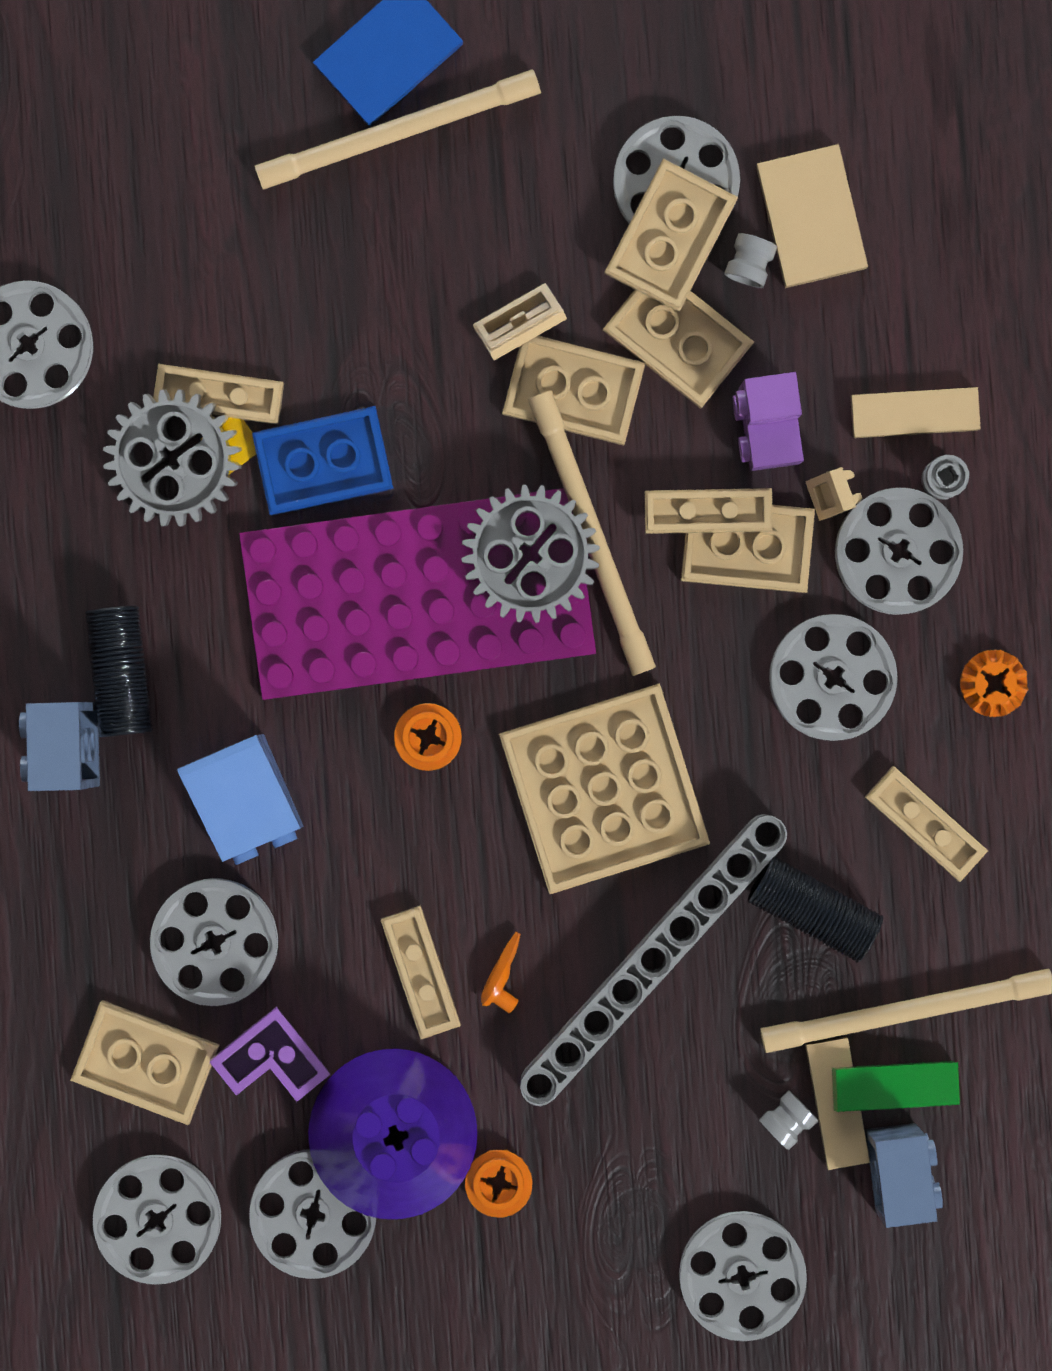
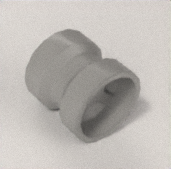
(750, 260)
(937, 477)
(788, 1120)

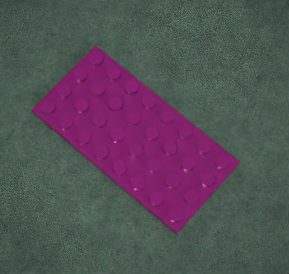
(393, 601)

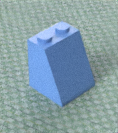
(242, 799)

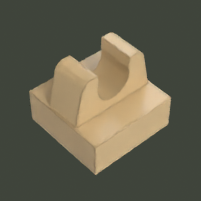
(832, 493)

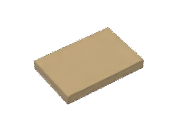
(811, 216)
(671, 235)
(685, 348)
(589, 387)
(754, 559)
(144, 1062)

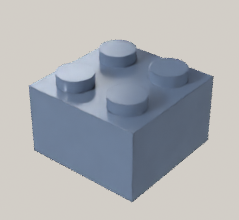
(902, 1175)

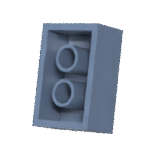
(60, 746)

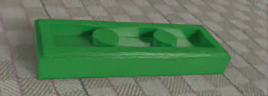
(895, 1086)

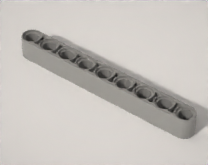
(645, 979)

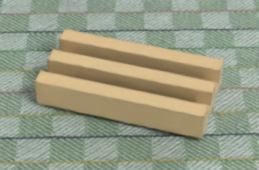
(521, 326)

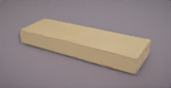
(233, 394)
(915, 412)
(708, 511)
(926, 823)
(420, 972)
(840, 1131)

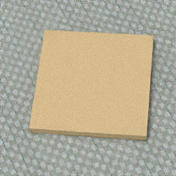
(604, 788)

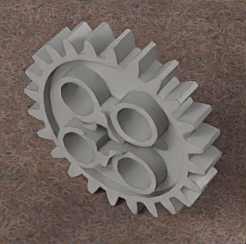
(195, 488)
(500, 529)

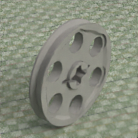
(647, 141)
(50, 351)
(918, 542)
(853, 668)
(195, 930)
(292, 1222)
(157, 1240)
(758, 1291)

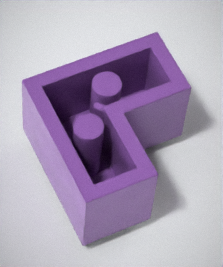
(770, 421)
(274, 1046)

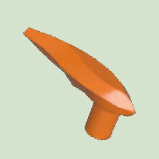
(494, 986)

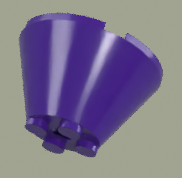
(355, 1116)

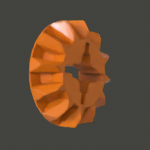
(974, 683)
(409, 744)
(510, 1199)

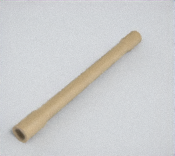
(502, 93)
(631, 637)
(798, 1033)

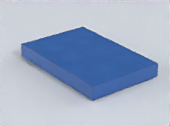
(387, 55)
(322, 460)

